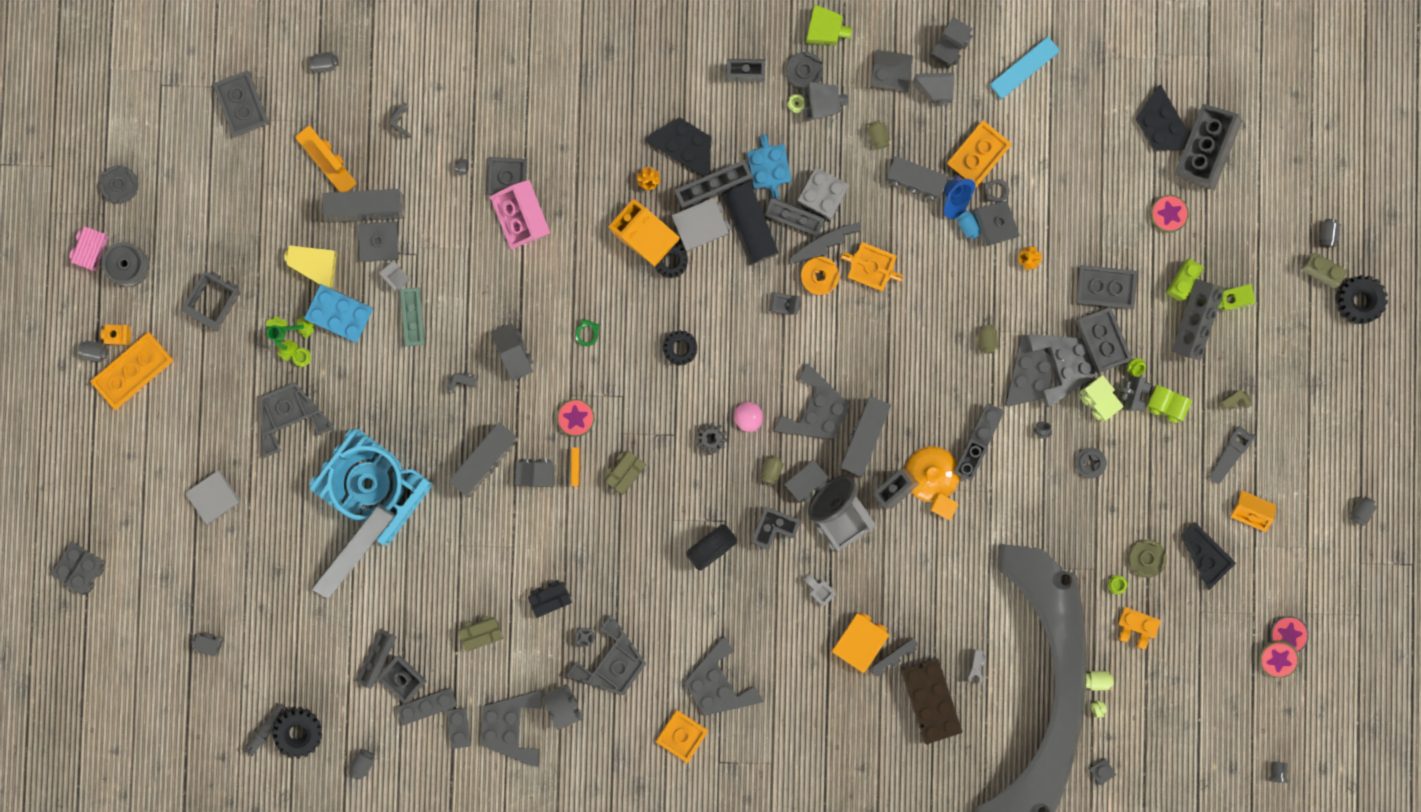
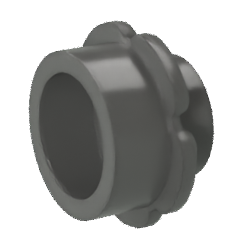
(462, 166)
(1043, 430)

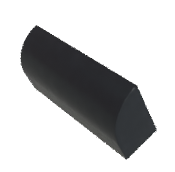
(750, 223)

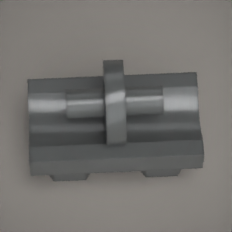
(1132, 393)

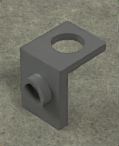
(396, 116)

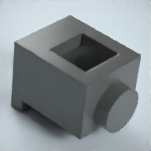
(207, 643)

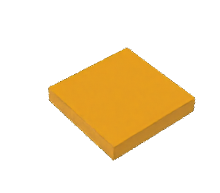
(682, 736)

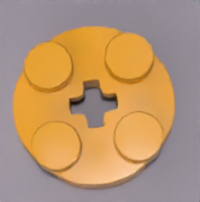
(810, 281)

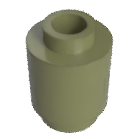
(878, 135)
(988, 339)
(771, 469)

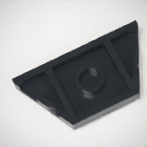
(1162, 123)
(684, 144)

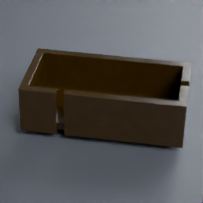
(931, 701)

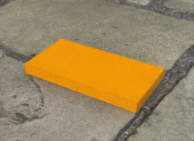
(132, 371)

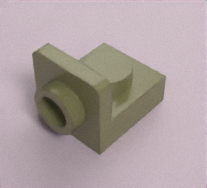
(1232, 400)

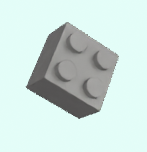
(823, 194)

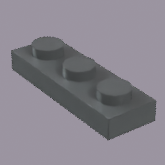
(794, 216)
(376, 658)
(426, 706)

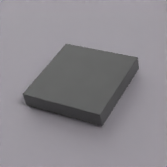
(505, 173)

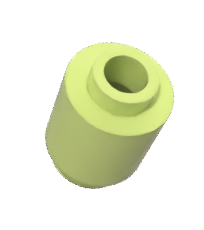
(1099, 680)

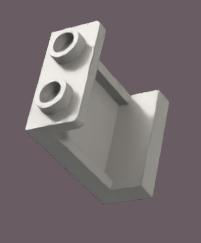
(700, 224)
(847, 527)

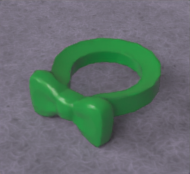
(595, 326)

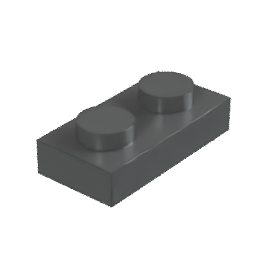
(459, 728)

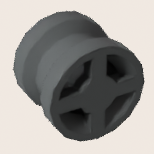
(582, 637)

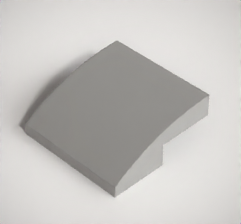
(213, 497)

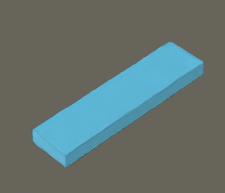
(1024, 68)

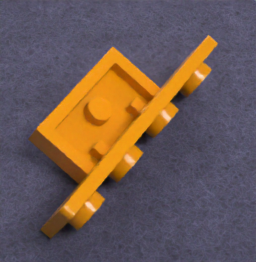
(326, 160)

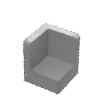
(394, 276)

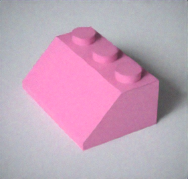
(520, 214)

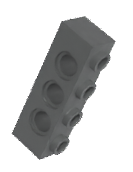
(713, 185)
(1198, 319)

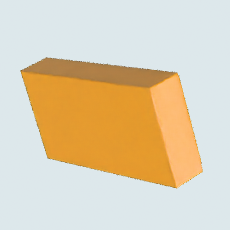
(575, 466)

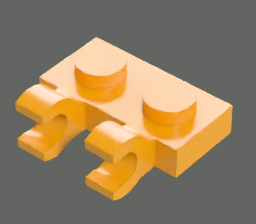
(1139, 623)

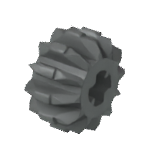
(717, 437)

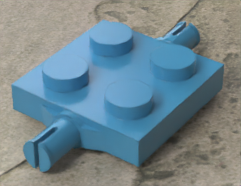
(769, 166)

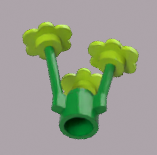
(277, 331)

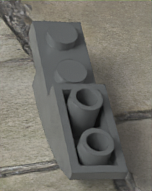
(979, 441)

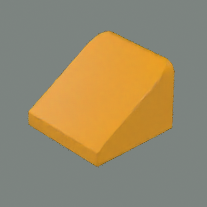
(944, 506)

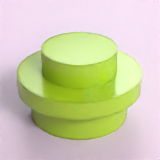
(302, 357)
(1136, 367)
(1117, 584)

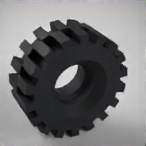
(1371, 289)
(302, 746)

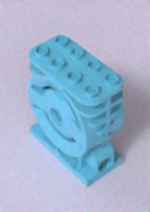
(358, 447)

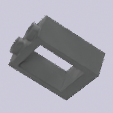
(196, 293)

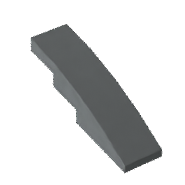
(819, 247)

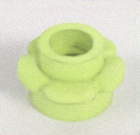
(791, 104)
(1098, 709)

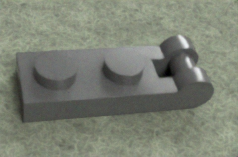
(894, 657)

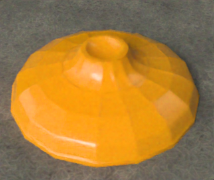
(934, 471)

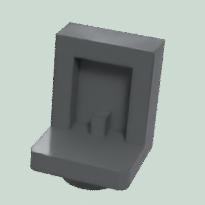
(784, 303)
(466, 379)

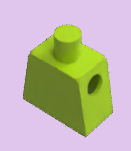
(826, 27)
(1243, 297)

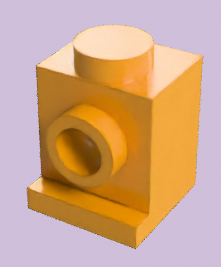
(123, 335)

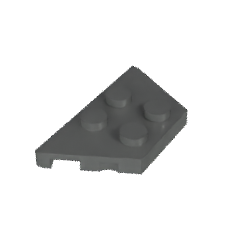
(1030, 375)

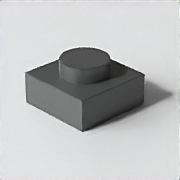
(1102, 771)

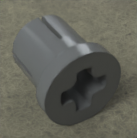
(1279, 772)

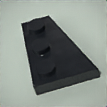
(1207, 555)

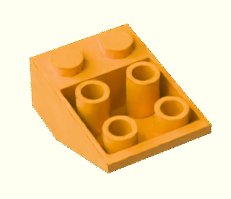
(643, 232)

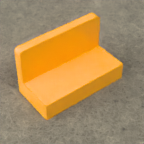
(1254, 511)

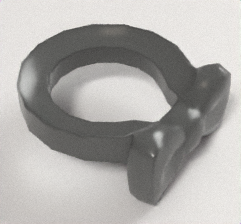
(988, 197)

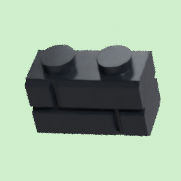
(549, 599)

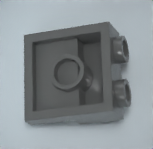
(79, 569)

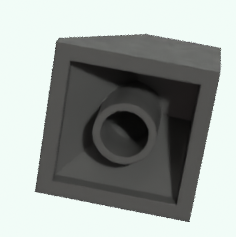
(891, 71)
(936, 87)

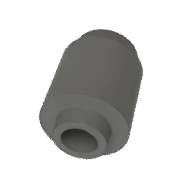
(323, 62)
(1329, 233)
(93, 351)
(1363, 511)
(361, 764)

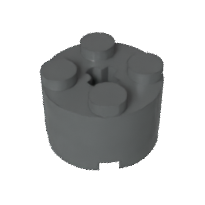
(562, 707)

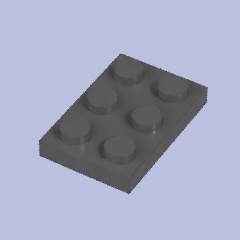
(241, 103)
(1106, 287)
(1104, 340)

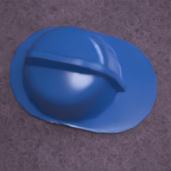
(957, 194)

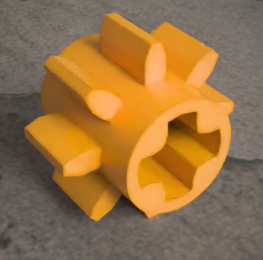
(648, 178)
(1030, 258)

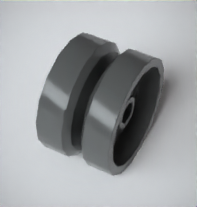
(116, 270)

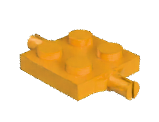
(872, 266)

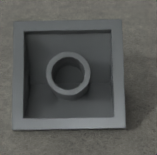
(402, 679)

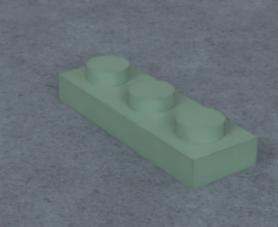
(412, 317)

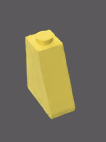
(313, 263)

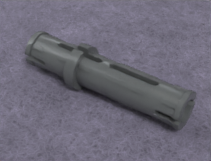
(260, 736)

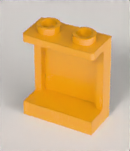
(861, 642)

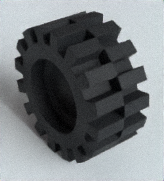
(679, 268)
(680, 336)

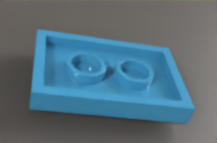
(338, 313)

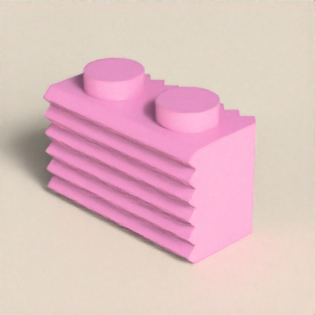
(88, 248)

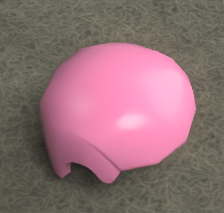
(748, 416)

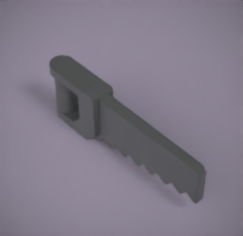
(1231, 454)

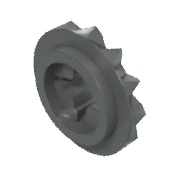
(1098, 468)

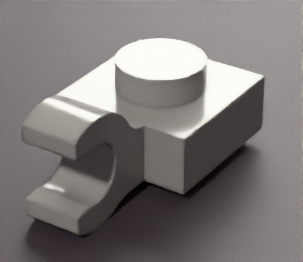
(821, 591)
(978, 660)

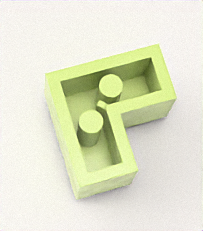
(1101, 398)

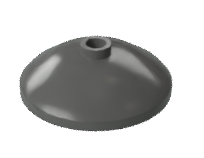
(832, 499)

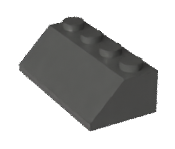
(1208, 146)

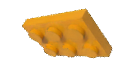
(979, 153)

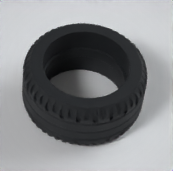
(711, 547)

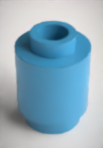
(969, 224)

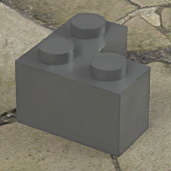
(953, 39)
(512, 351)
(535, 474)
(772, 522)

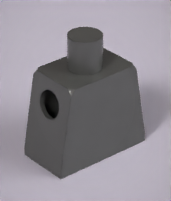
(822, 100)

